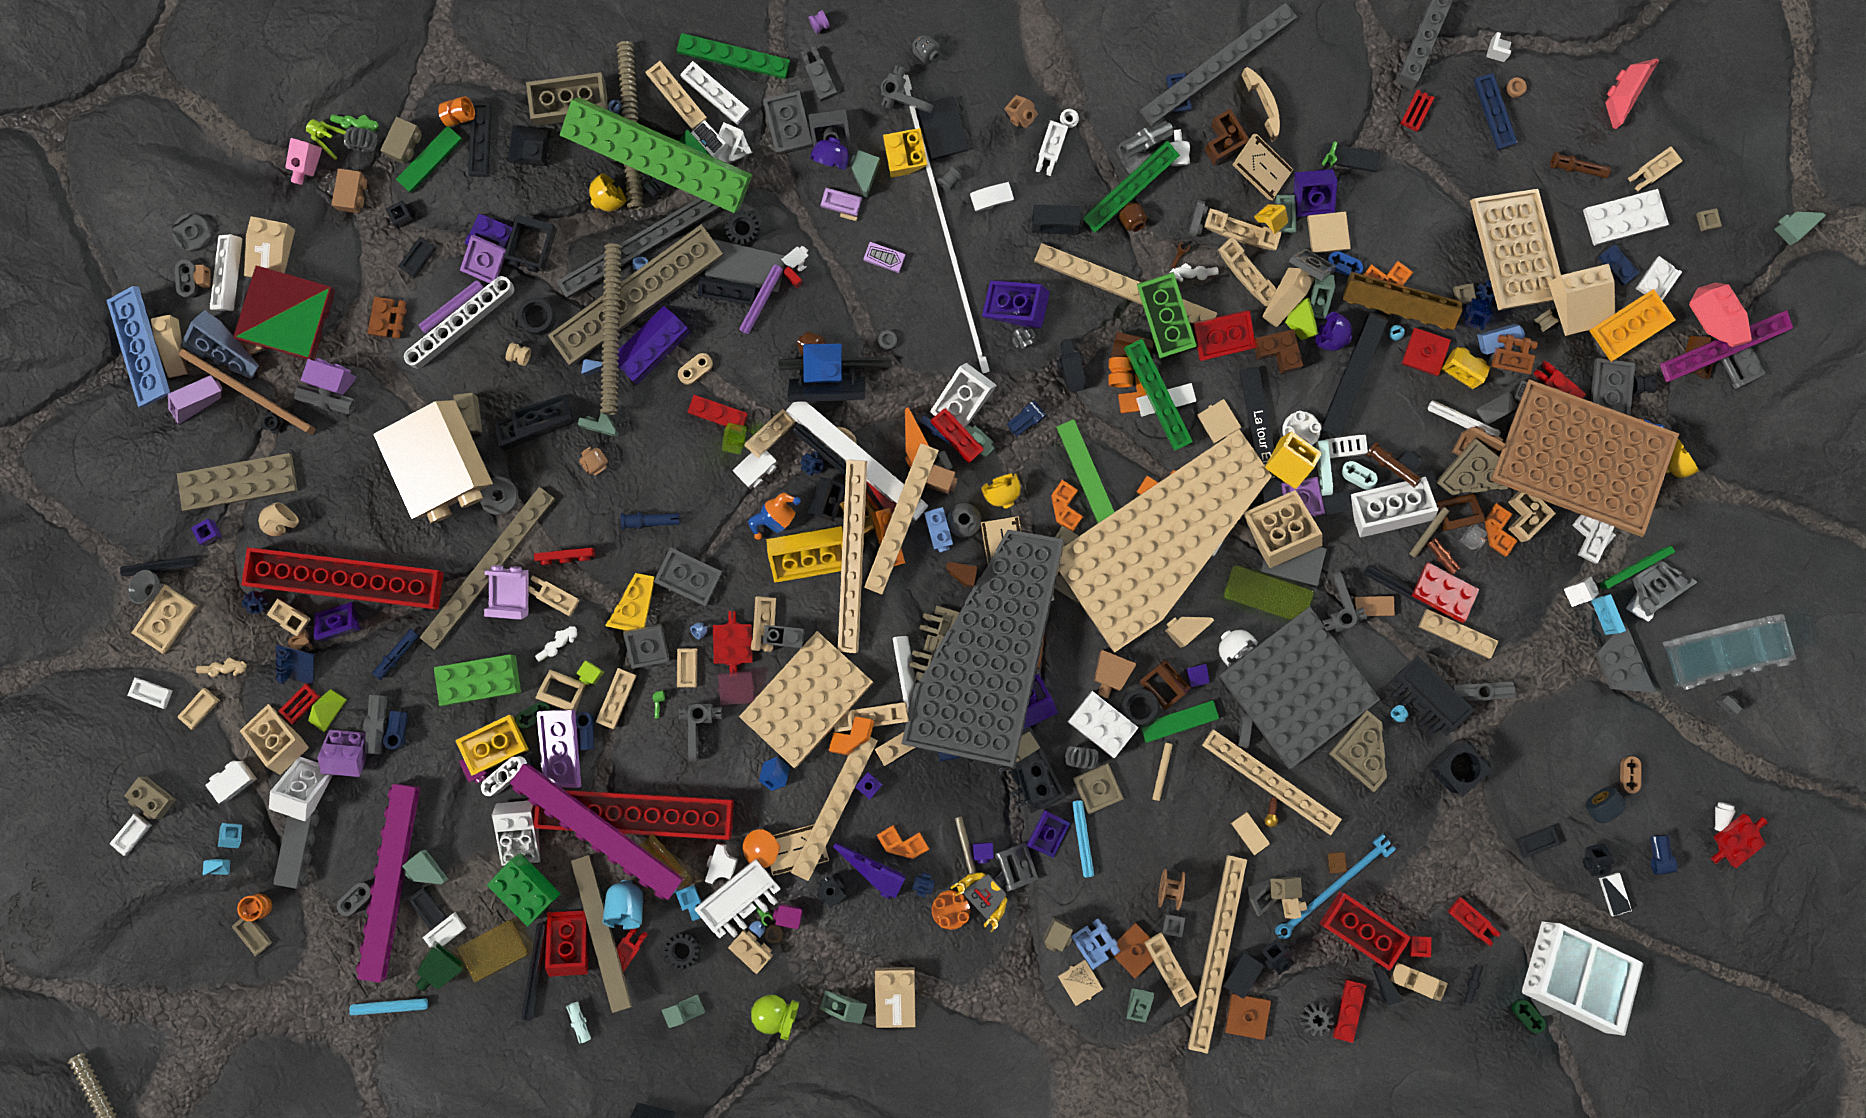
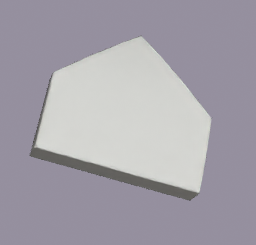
(736, 143)

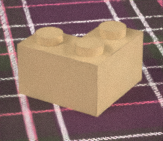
(1533, 517)

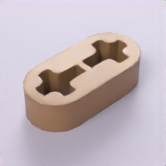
(1635, 774)

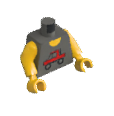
(985, 895)

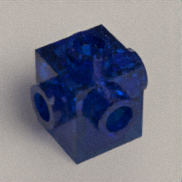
(1477, 313)

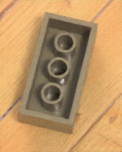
(549, 97)

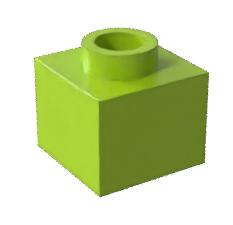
(589, 673)

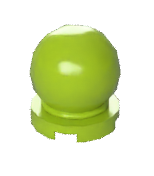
(773, 1015)

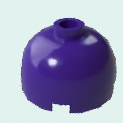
(830, 153)
(1335, 332)

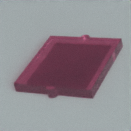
(736, 688)

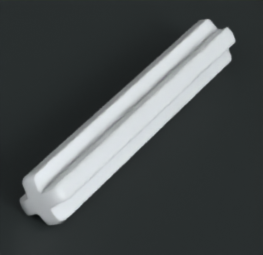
(1460, 418)

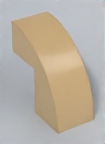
(1419, 982)

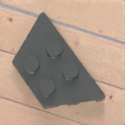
(1659, 586)
(1623, 664)

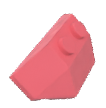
(1626, 91)
(1721, 314)

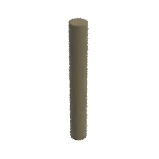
(1429, 532)
(965, 845)

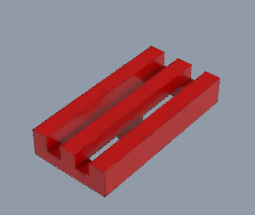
(1423, 97)
(311, 692)

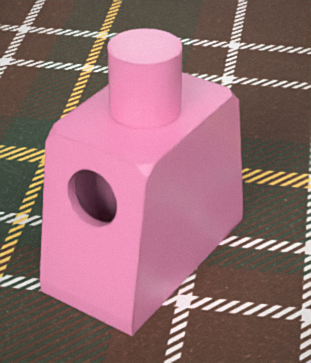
(302, 159)

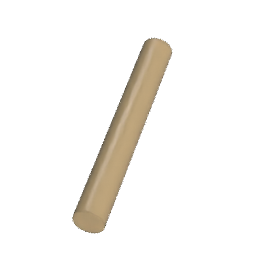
(1162, 771)

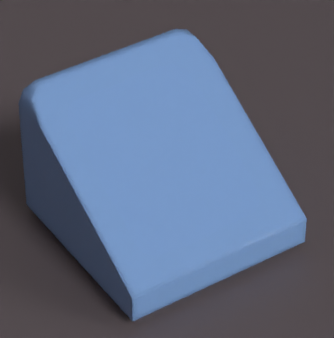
(590, 367)

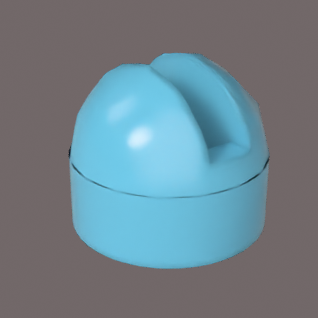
(1397, 336)
(1399, 713)

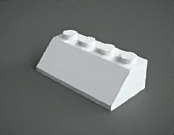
(1393, 507)

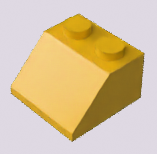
(1466, 367)

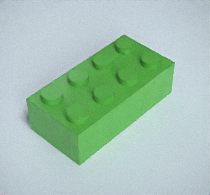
(1166, 315)
(477, 680)

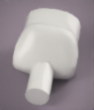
(1182, 148)

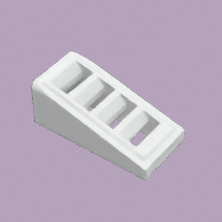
(1362, 443)

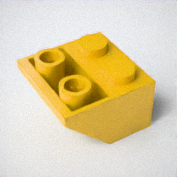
(905, 152)
(1292, 459)

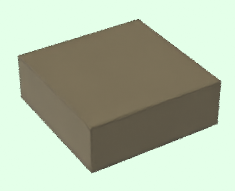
(1709, 220)
(1464, 293)

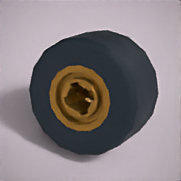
(1605, 805)

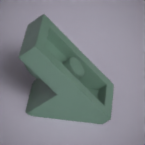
(603, 426)
(1139, 1005)
(683, 1011)

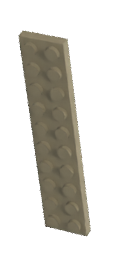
(638, 293)

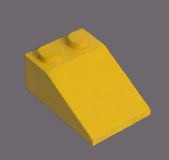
(492, 745)

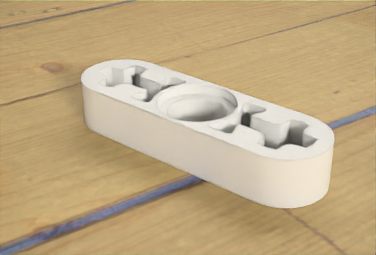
(495, 777)

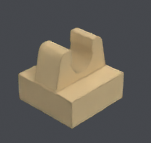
(1293, 907)

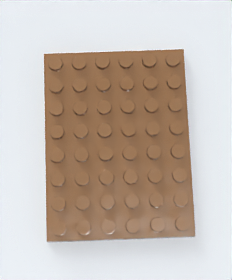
(1585, 457)

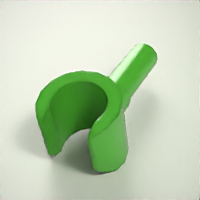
(1331, 157)
(658, 697)
(762, 914)

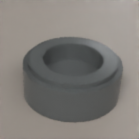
(887, 340)

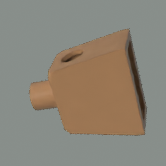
(1112, 672)

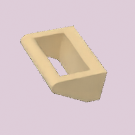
(559, 702)

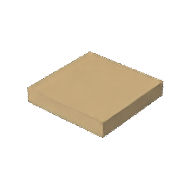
(1328, 232)

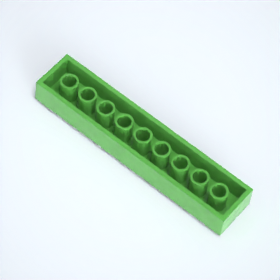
(655, 154)

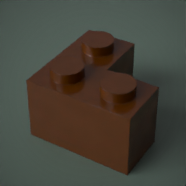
(1230, 138)
(1284, 347)

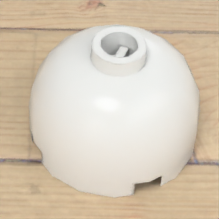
(1235, 645)

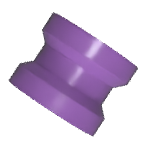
(819, 22)

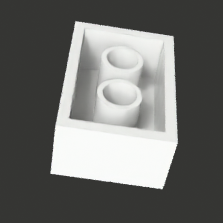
(1102, 724)

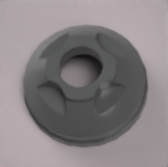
(1499, 375)
(969, 529)
(139, 587)

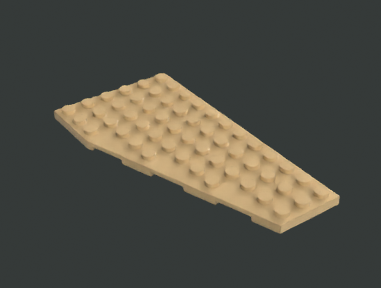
(1152, 548)

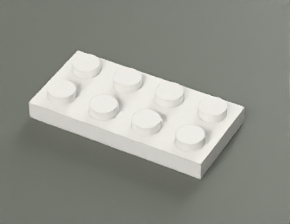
(1625, 217)

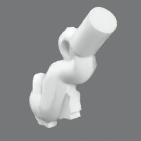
(1200, 271)
(561, 639)

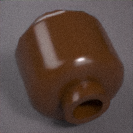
(1133, 217)
(809, 338)

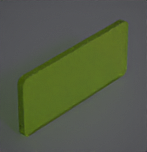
(1267, 593)

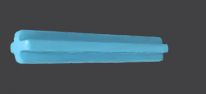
(1083, 839)
(388, 1006)

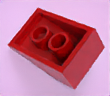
(567, 944)

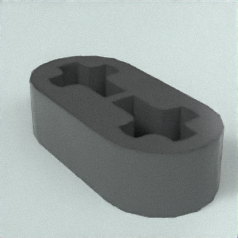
(1244, 730)

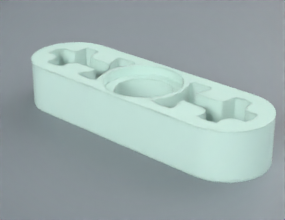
(1324, 468)

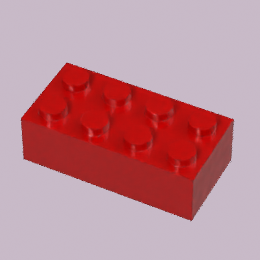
(1365, 930)

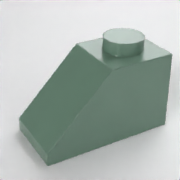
(864, 170)
(1796, 225)
(1321, 296)
(424, 869)
(843, 1007)

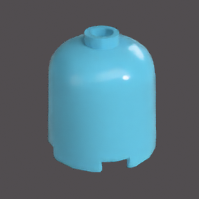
(623, 905)

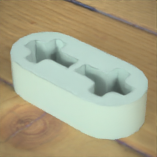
(1359, 475)

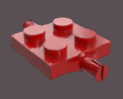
(732, 643)
(1739, 840)

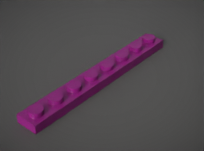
(1718, 349)

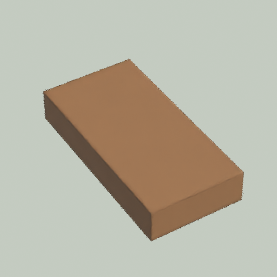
(1375, 605)

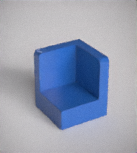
(774, 773)

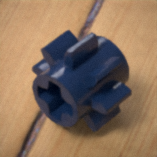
(1483, 290)
(812, 463)
(254, 602)
(923, 884)

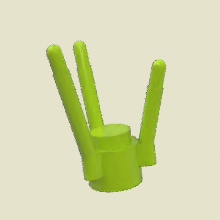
(319, 130)

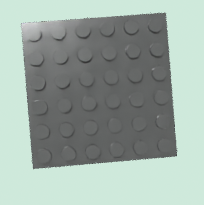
(1299, 687)

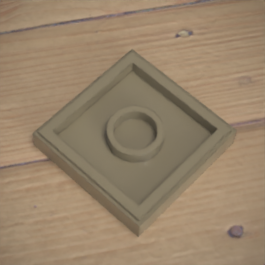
(1098, 788)

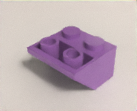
(327, 376)
(343, 753)

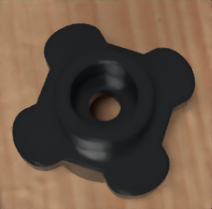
(266, 423)

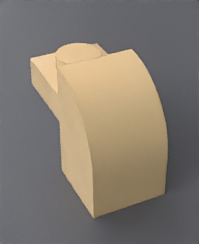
(289, 617)

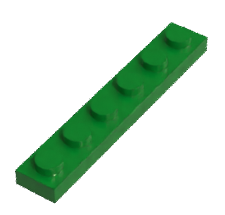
(733, 56)
(1130, 186)
(1158, 394)

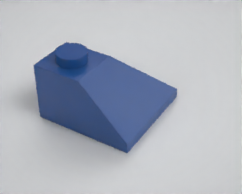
(822, 363)

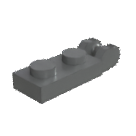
(819, 76)

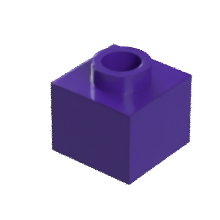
(201, 529)
(875, 785)
(983, 852)

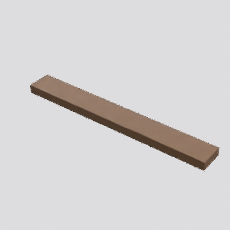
(247, 391)

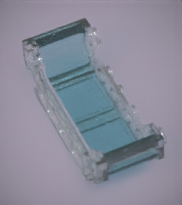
(1729, 650)

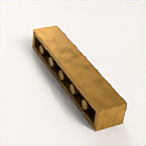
(1402, 301)

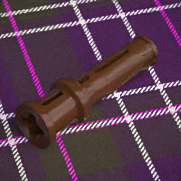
(1571, 164)
(1387, 460)

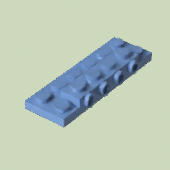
(138, 346)

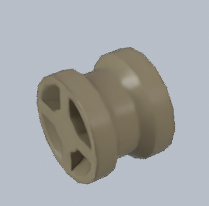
(1546, 320)

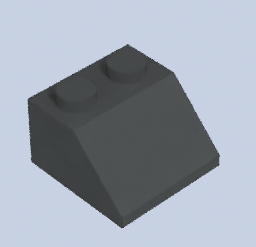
(829, 125)

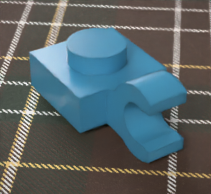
(688, 900)

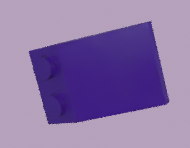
(1016, 303)

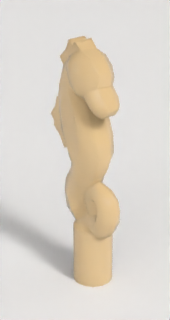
(229, 666)

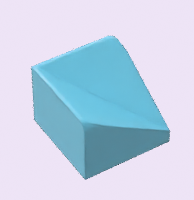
(230, 835)
(216, 866)

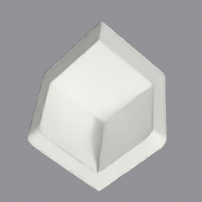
(1499, 48)

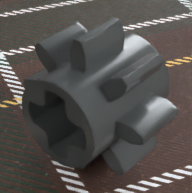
(1023, 337)

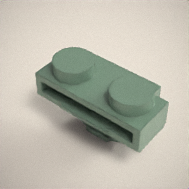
(982, 439)

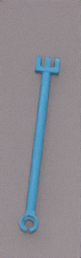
(1380, 848)

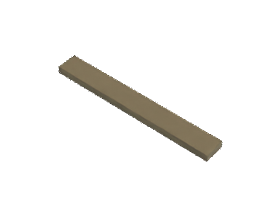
(601, 934)

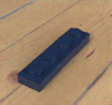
(1495, 111)

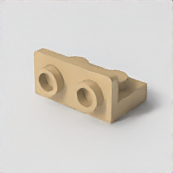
(751, 951)

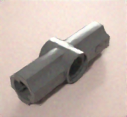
(1146, 139)
(324, 399)
(1496, 690)
(375, 724)

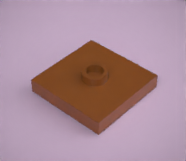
(1134, 953)
(1247, 1016)

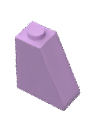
(193, 398)

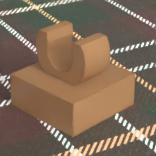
(297, 642)

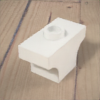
(1581, 591)
(720, 864)

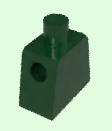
(438, 967)

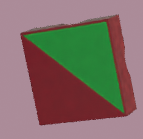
(284, 313)

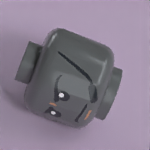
(926, 48)

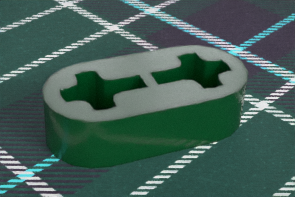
(531, 711)
(1525, 1019)

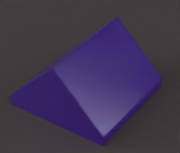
(336, 622)
(1048, 833)

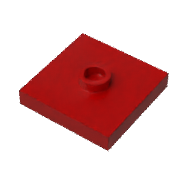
(1426, 352)

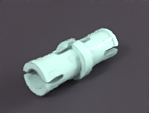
(578, 1022)

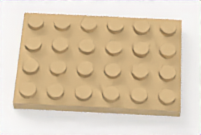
(1516, 247)
(806, 699)

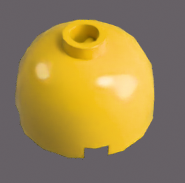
(605, 194)
(1681, 463)
(1002, 490)

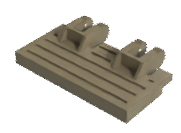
(932, 642)

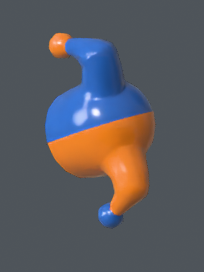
(774, 514)

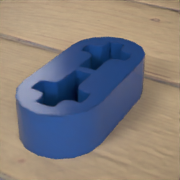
(1347, 260)

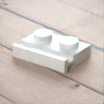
(1659, 277)

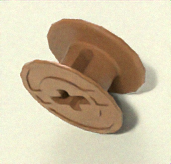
(1171, 889)

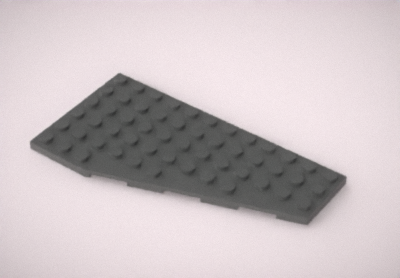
(986, 665)

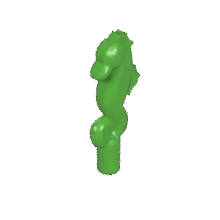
(363, 122)

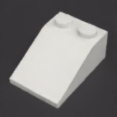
(964, 394)
(299, 789)

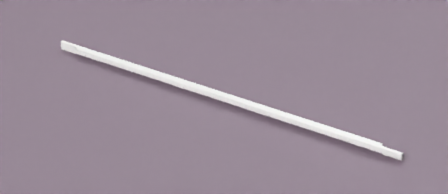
(982, 360)

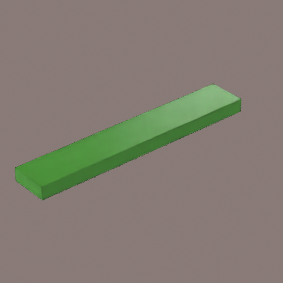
(1085, 470)

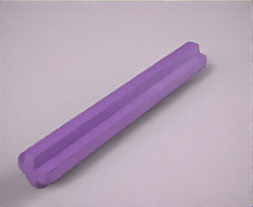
(761, 299)
(450, 306)

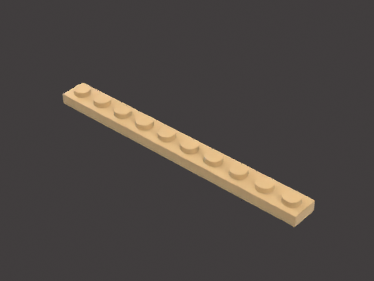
(1106, 279)
(852, 555)
(1217, 954)

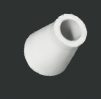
(1723, 815)

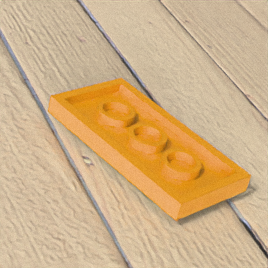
(1632, 325)

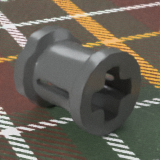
(949, 178)

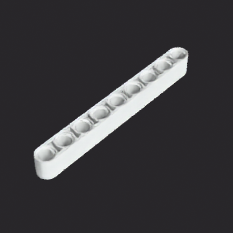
(847, 449)

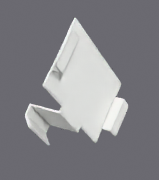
(796, 257)

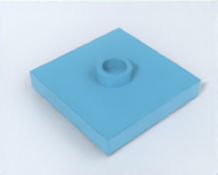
(1608, 615)

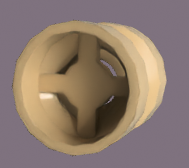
(518, 354)

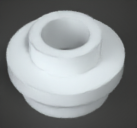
(1069, 113)

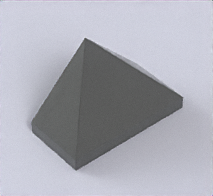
(1497, 408)
(1261, 896)

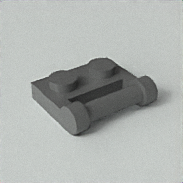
(1747, 365)
(1021, 863)

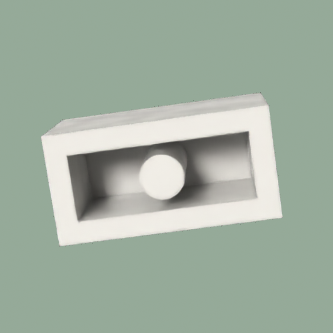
(753, 469)
(231, 781)

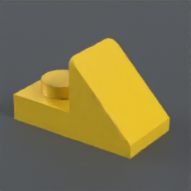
(1274, 216)

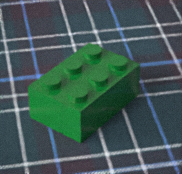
(523, 889)

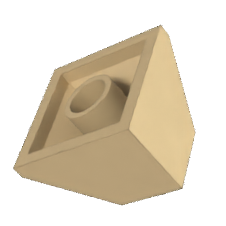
(1186, 628)

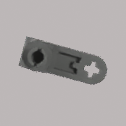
(898, 95)
(1335, 620)
(709, 714)

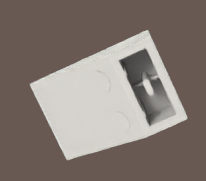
(516, 831)

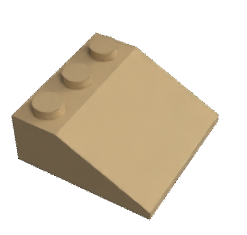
(1584, 298)
(1283, 529)

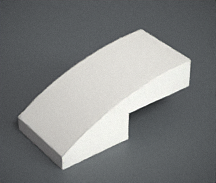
(992, 196)

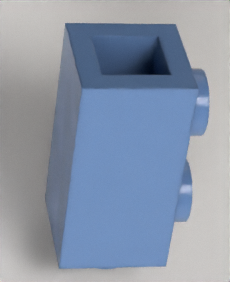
(1488, 339)
(938, 530)

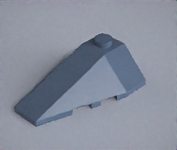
(212, 340)

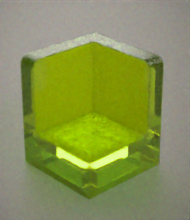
(734, 438)

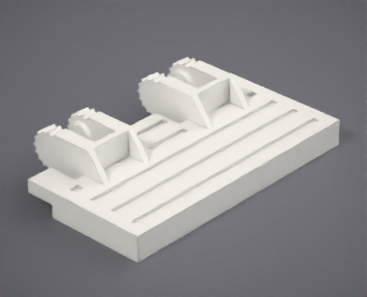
(737, 897)

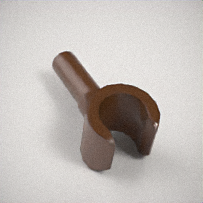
(1180, 252)

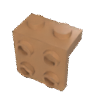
(1492, 442)

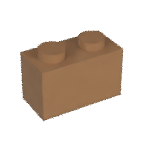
(349, 191)
(941, 480)

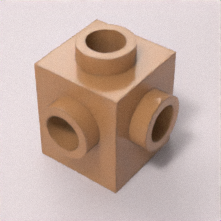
(1021, 111)

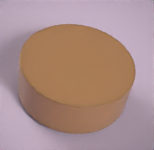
(1516, 87)

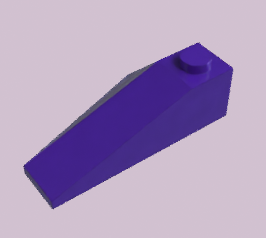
(879, 875)

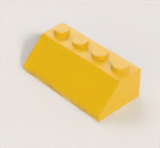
(805, 554)

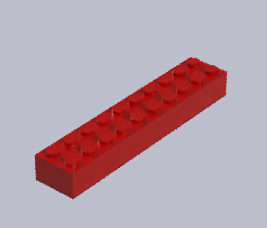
(342, 578)
(653, 814)

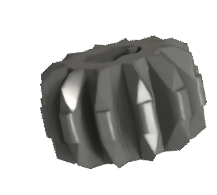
(360, 139)
(1081, 757)
(1308, 1021)

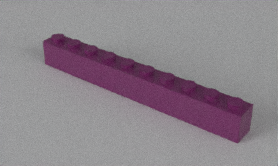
(597, 831)
(388, 883)

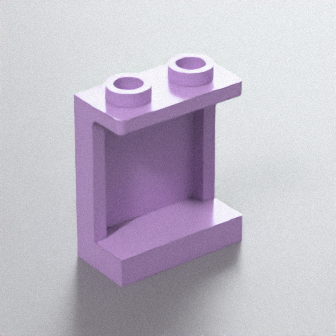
(507, 592)

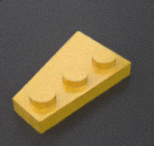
(634, 605)

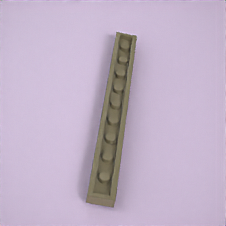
(477, 580)

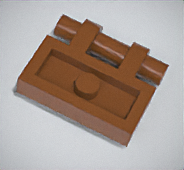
(381, 317)
(1512, 360)

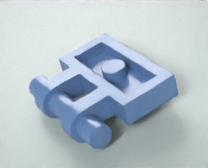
(1090, 947)

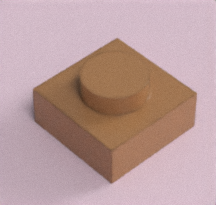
(202, 276)

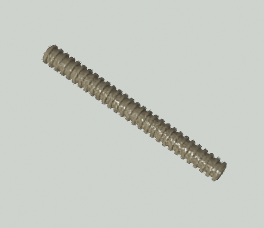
(629, 108)
(611, 329)
(91, 1086)

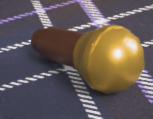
(1271, 819)

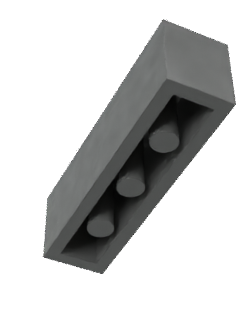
(295, 851)

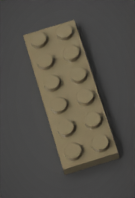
(237, 482)

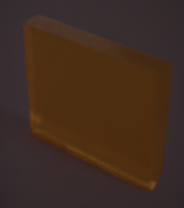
(1337, 862)

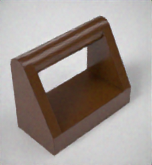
(1477, 512)
(963, 573)
(1172, 678)

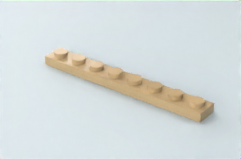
(901, 518)
(1271, 782)
(832, 810)

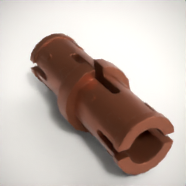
(1443, 555)

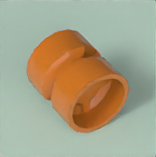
(456, 111)
(1120, 373)
(254, 907)

